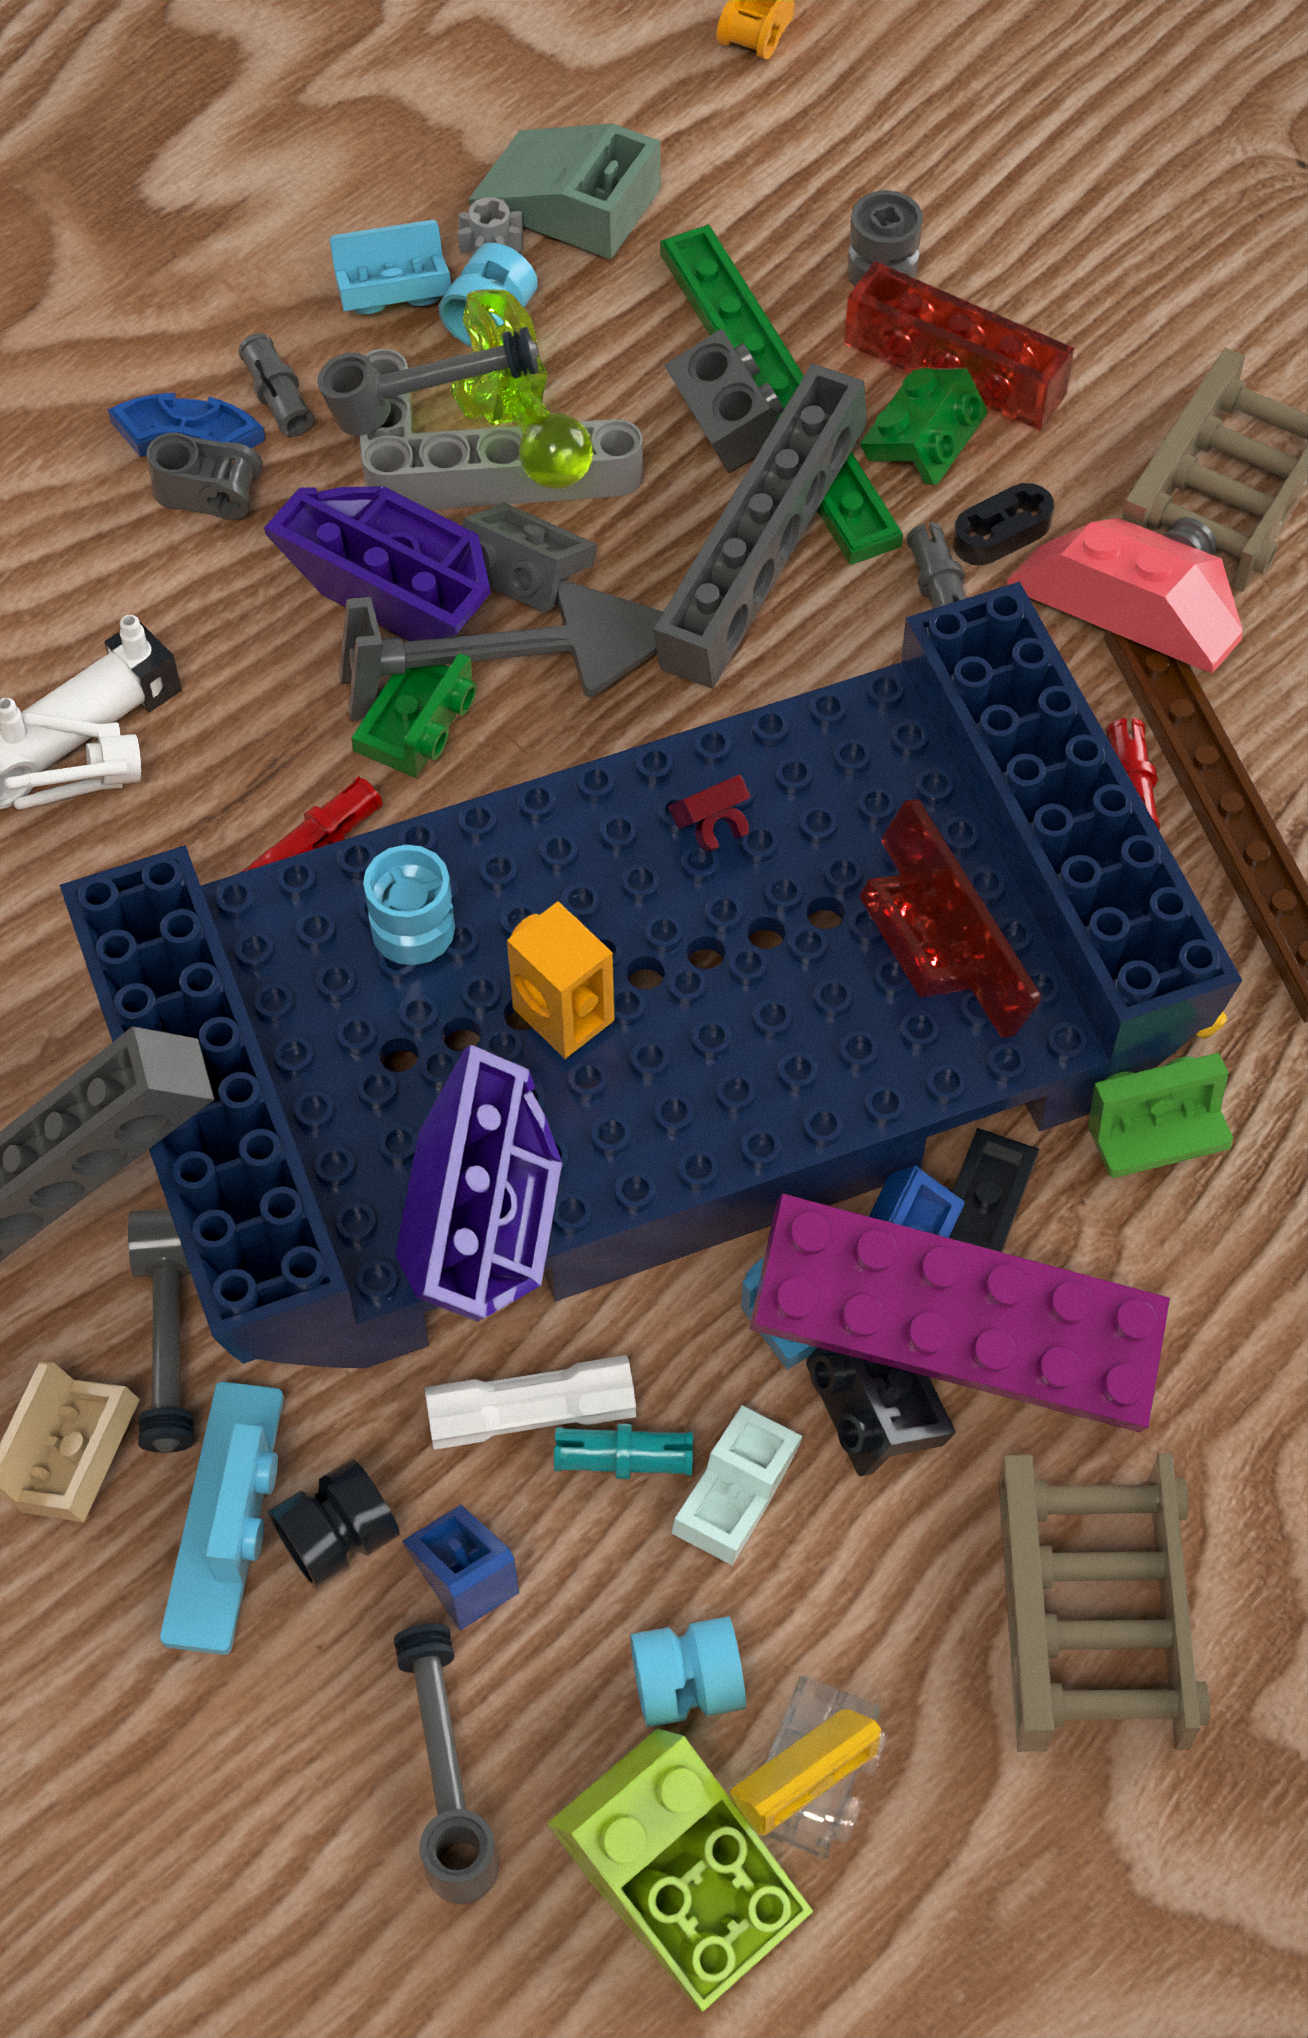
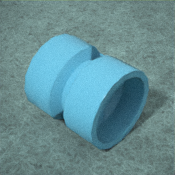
(489, 268)
(409, 904)
(688, 1671)

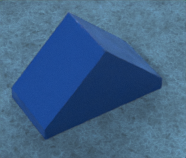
(464, 1565)

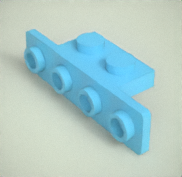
(223, 1518)

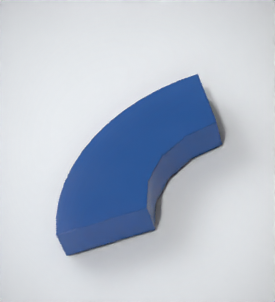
(163, 413)

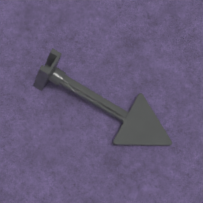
(599, 630)

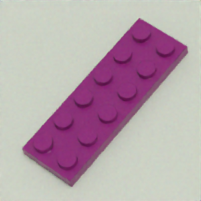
(960, 1313)

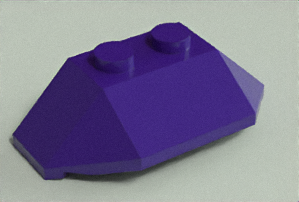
(379, 545)
(480, 1190)

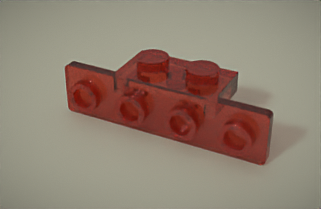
(943, 926)

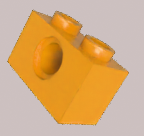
(561, 978)

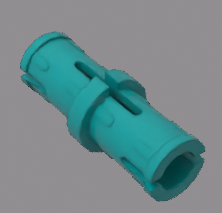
(623, 1451)

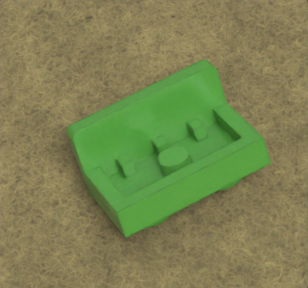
(1160, 1115)

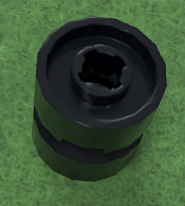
(334, 1523)

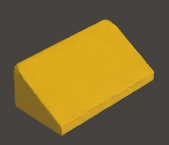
(806, 1769)

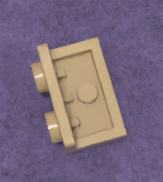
(62, 1443)

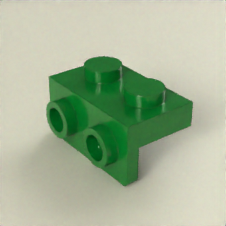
(927, 421)
(414, 715)

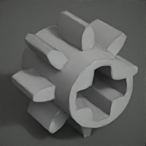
(489, 222)

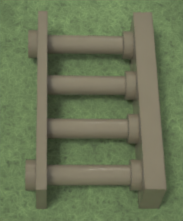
(1202, 428)
(1037, 1635)

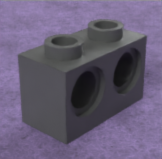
(721, 391)

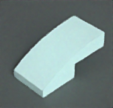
(736, 1485)

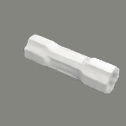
(581, 1394)

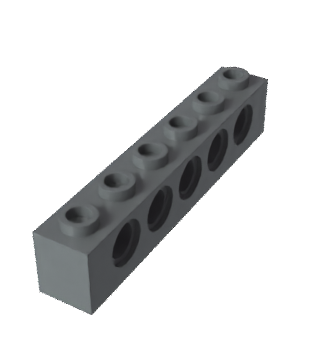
(761, 526)
(95, 1127)

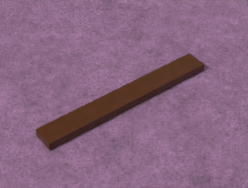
(1224, 805)

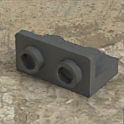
(528, 554)

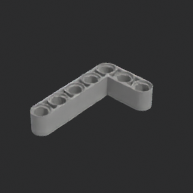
(485, 463)

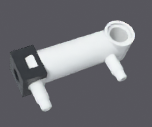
(130, 675)

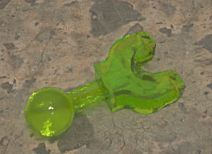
(553, 445)

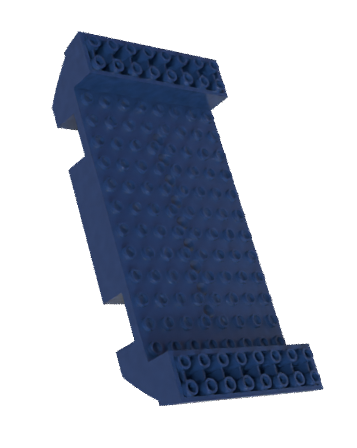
(721, 1083)

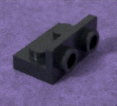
(878, 1408)

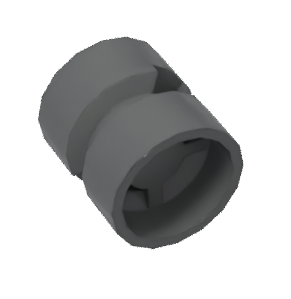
(884, 230)

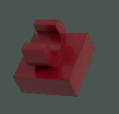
(710, 806)

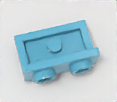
(389, 266)

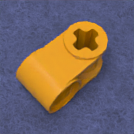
(755, 24)

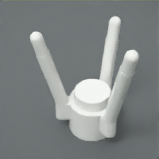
(109, 762)

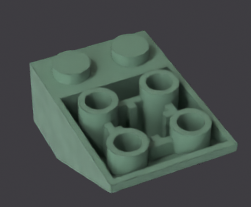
(578, 182)

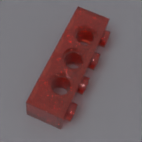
(926, 327)

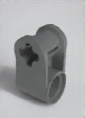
(199, 474)

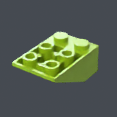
(681, 1866)

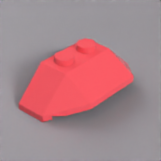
(1138, 589)

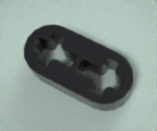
(1006, 528)

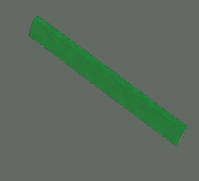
(725, 302)

